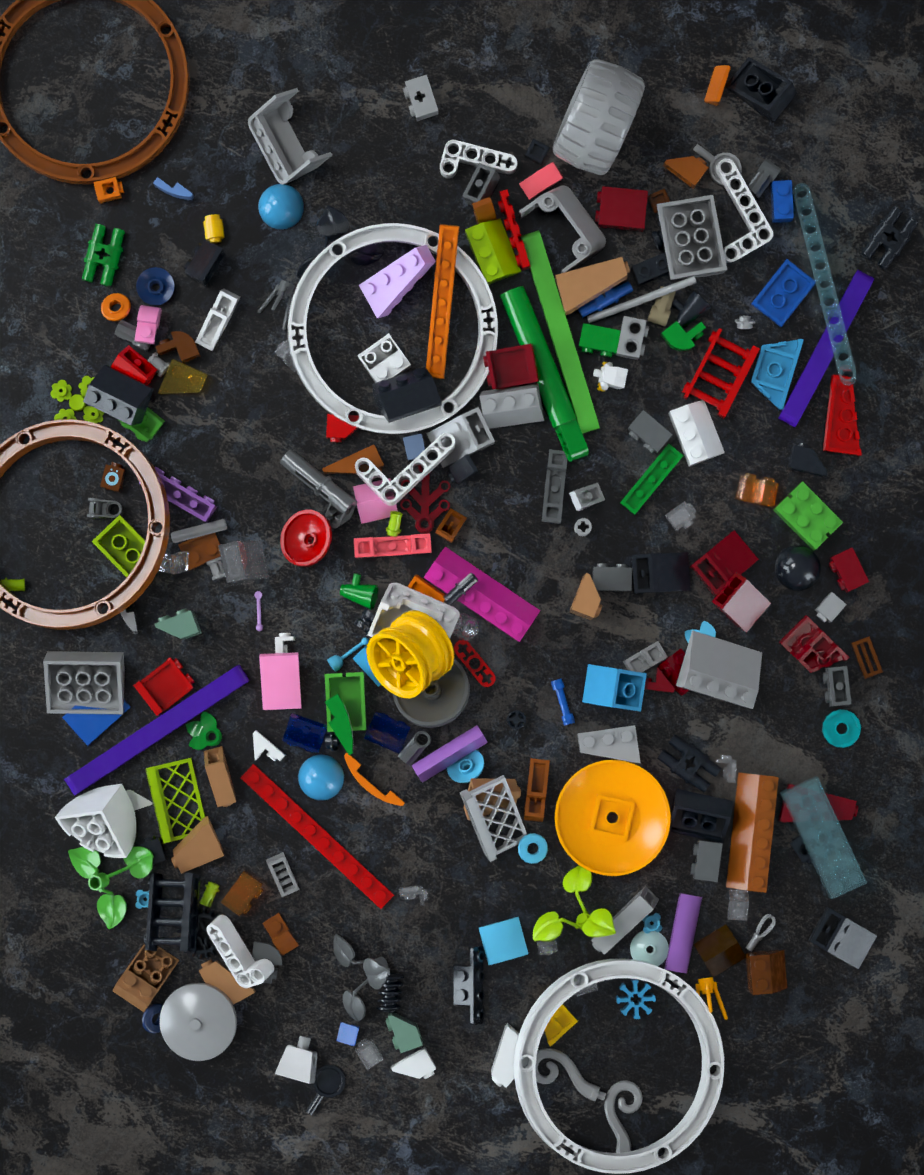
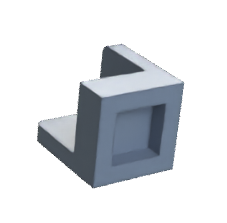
(414, 446)

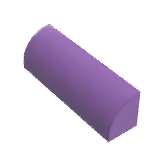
(449, 753)
(683, 933)

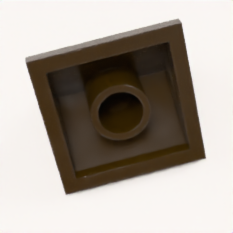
(719, 950)

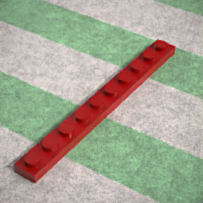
(317, 836)

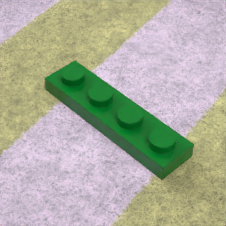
(651, 479)

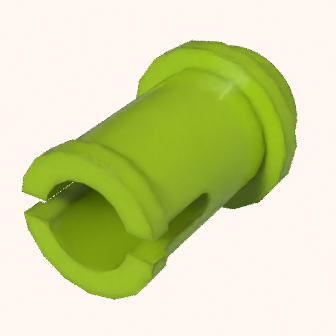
(394, 524)
(14, 584)
(209, 894)

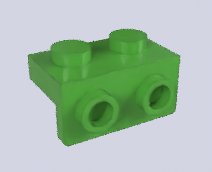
(148, 428)

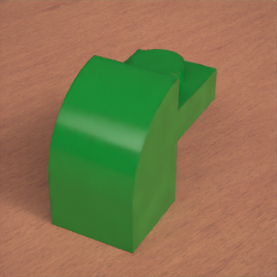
(679, 339)

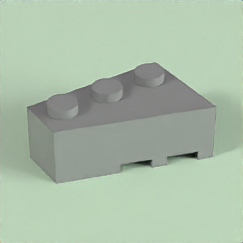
(611, 743)

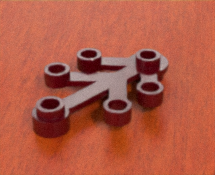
(425, 501)

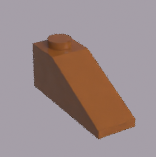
(347, 464)

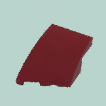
(812, 646)

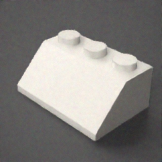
(696, 432)

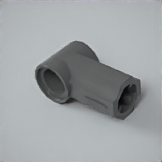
(765, 174)
(127, 332)
(414, 748)

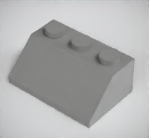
(512, 405)

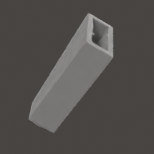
(627, 919)

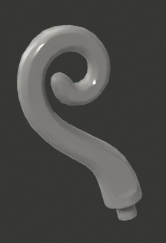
(583, 1087)
(621, 1134)

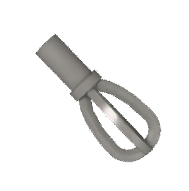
(758, 937)

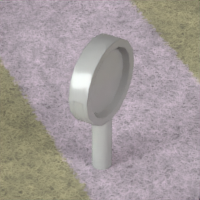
(715, 159)

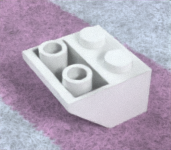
(384, 359)

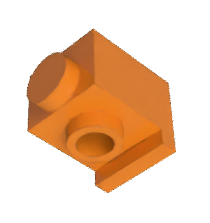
(102, 186)

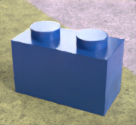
(782, 201)

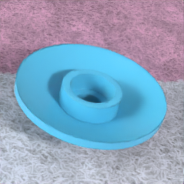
(458, 770)

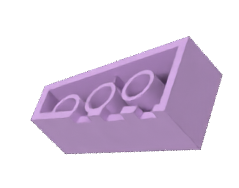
(394, 281)

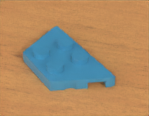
(775, 370)

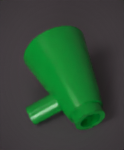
(361, 594)

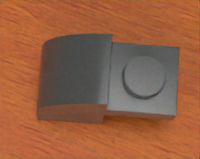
(268, 951)

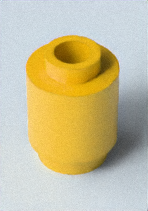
(213, 228)

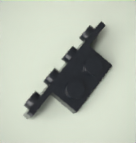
(469, 985)

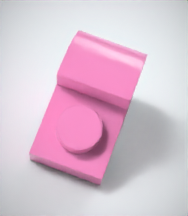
(147, 324)

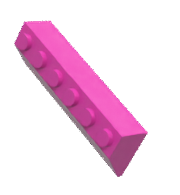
(486, 597)

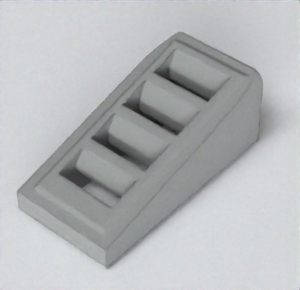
(274, 860)

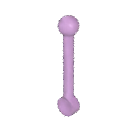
(259, 627)

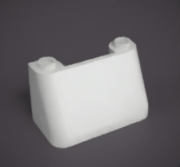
(402, 599)

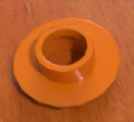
(112, 299)

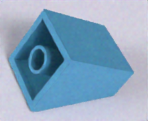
(614, 687)

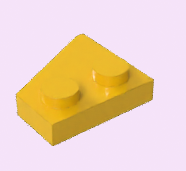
(559, 1024)

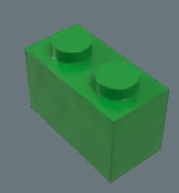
(599, 340)

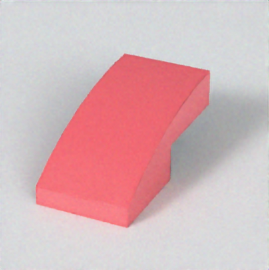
(541, 180)

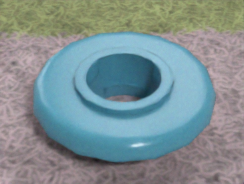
(541, 852)

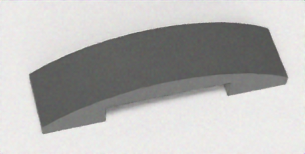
(554, 486)

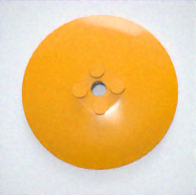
(640, 825)

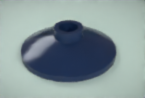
(151, 277)

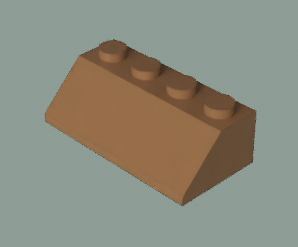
(586, 600)

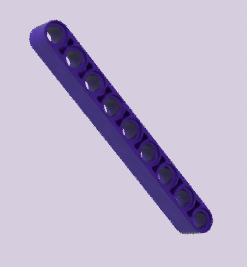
(823, 352)

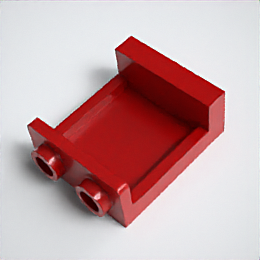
(165, 686)

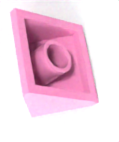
(370, 505)

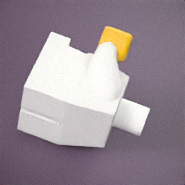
(610, 376)

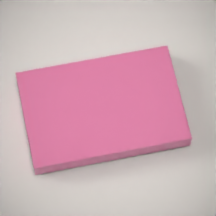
(280, 681)

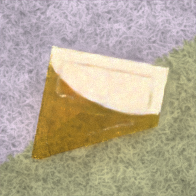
(182, 379)

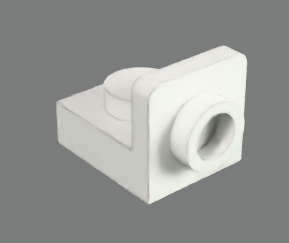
(279, 642)

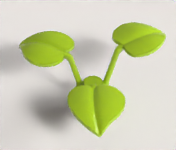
(595, 925)

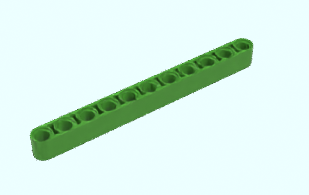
(560, 332)

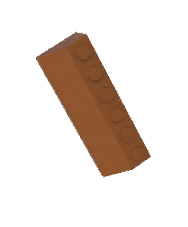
(752, 832)

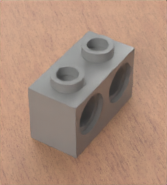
(627, 336)

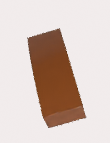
(536, 790)

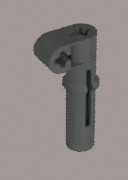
(340, 502)

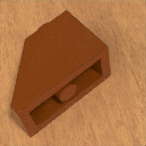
(687, 169)

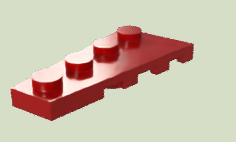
(510, 224)
(841, 423)

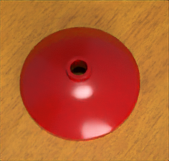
(298, 536)

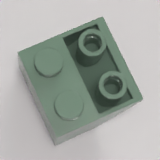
(182, 625)
(405, 1032)

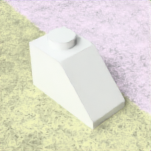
(416, 1065)

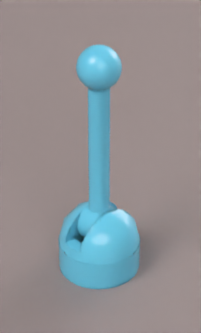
(336, 662)

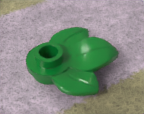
(200, 732)

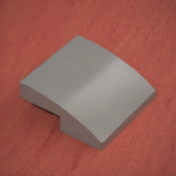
(130, 620)

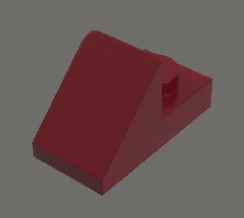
(660, 684)

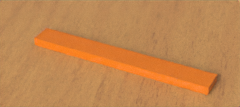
(442, 300)

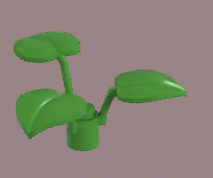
(110, 907)

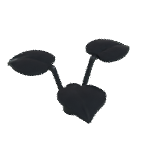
(332, 225)

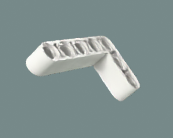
(745, 211)
(408, 472)

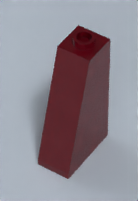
(842, 807)

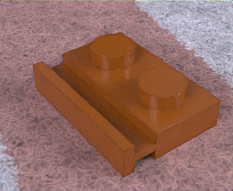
(201, 550)

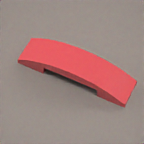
(392, 546)

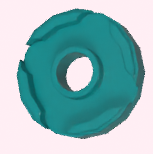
(851, 722)

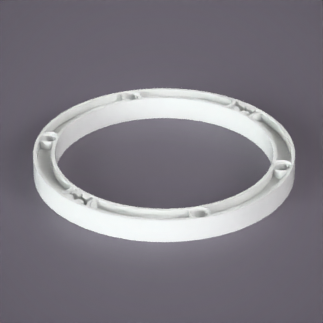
(298, 317)
(705, 1098)

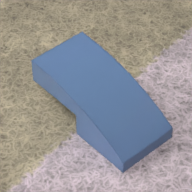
(177, 191)

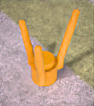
(706, 986)

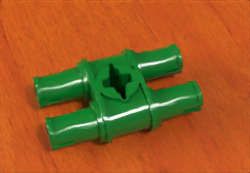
(96, 247)

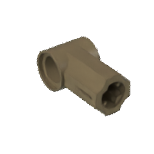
(661, 309)

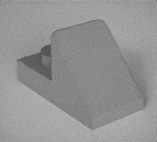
(587, 496)

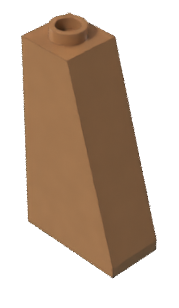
(589, 282)

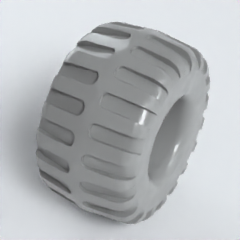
(599, 117)

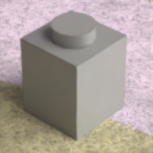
(829, 608)

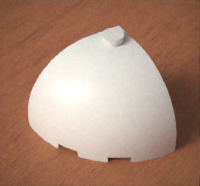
(101, 820)

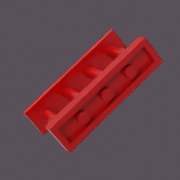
(730, 388)

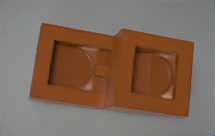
(484, 210)

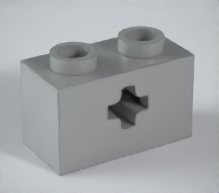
(421, 87)

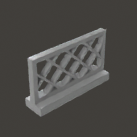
(478, 820)

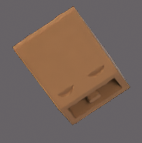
(145, 977)

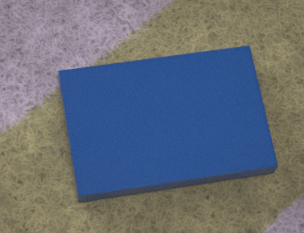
(783, 293)
(91, 726)

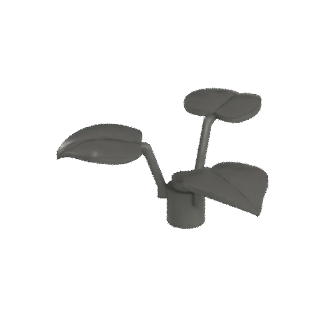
(375, 969)

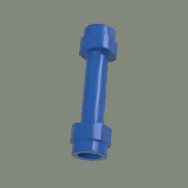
(558, 686)

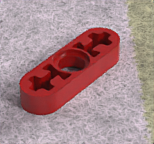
(461, 655)

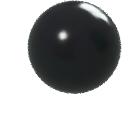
(797, 568)

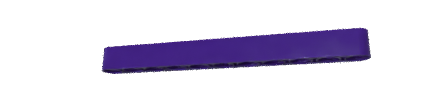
(156, 730)

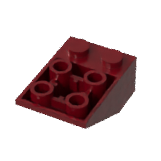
(723, 562)

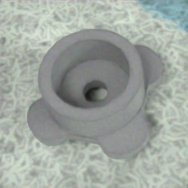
(744, 322)

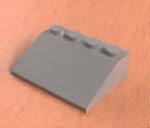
(692, 237)
(721, 670)
(84, 680)

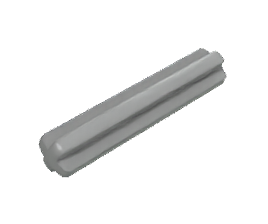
(198, 531)

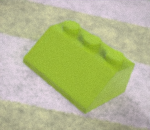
(492, 250)

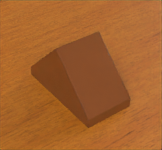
(450, 525)

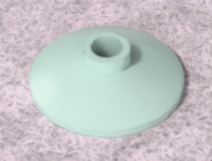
(642, 941)

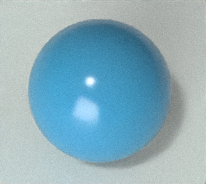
(281, 206)
(321, 777)

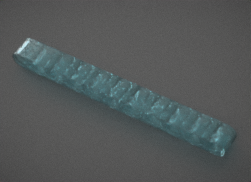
(821, 275)

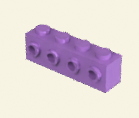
(187, 498)

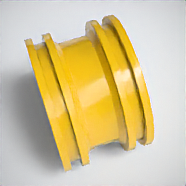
(410, 654)

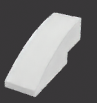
(217, 319)

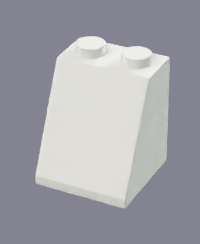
(503, 1065)

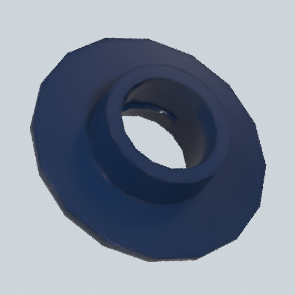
(147, 1018)

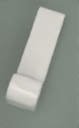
(482, 153)
(236, 955)

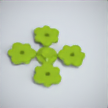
(75, 402)

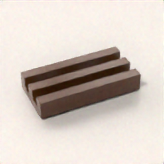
(861, 642)

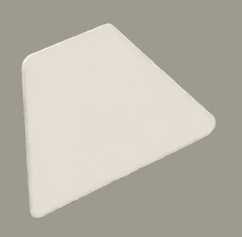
(138, 801)

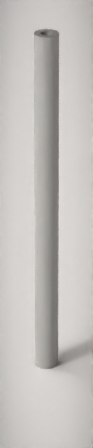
(641, 299)

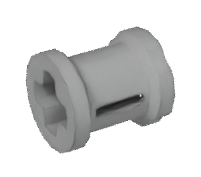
(159, 364)
(586, 523)
(216, 568)

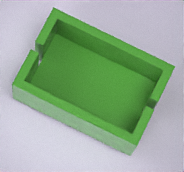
(807, 516)
(352, 694)

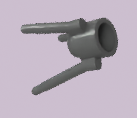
(283, 291)

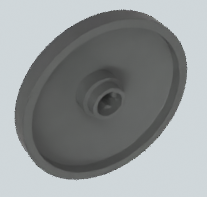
(439, 702)

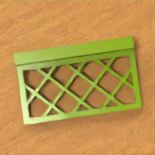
(159, 802)

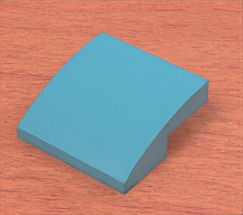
(503, 940)

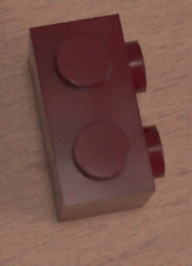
(848, 570)

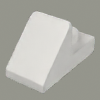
(262, 744)

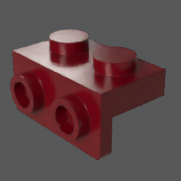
(671, 669)

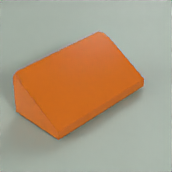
(717, 84)

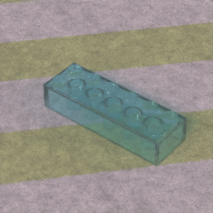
(823, 837)

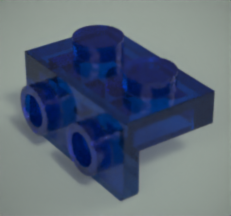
(387, 732)
(304, 733)

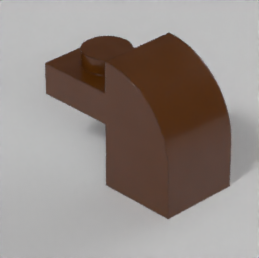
(183, 343)

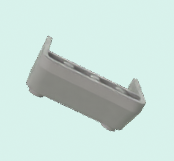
(279, 141)
(591, 238)

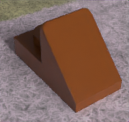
(280, 934)

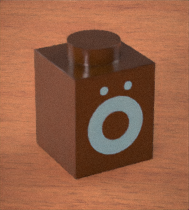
(113, 477)

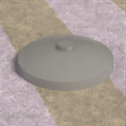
(198, 1021)

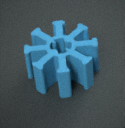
(630, 1004)

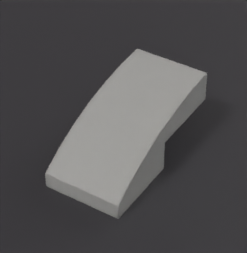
(645, 658)

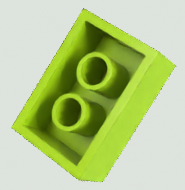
(120, 544)

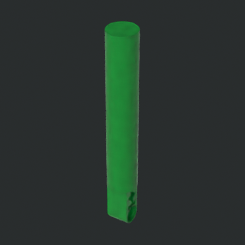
(550, 383)

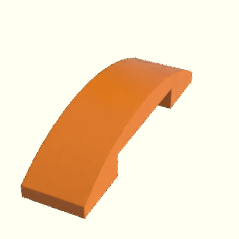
(354, 765)

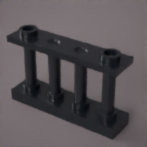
(189, 919)

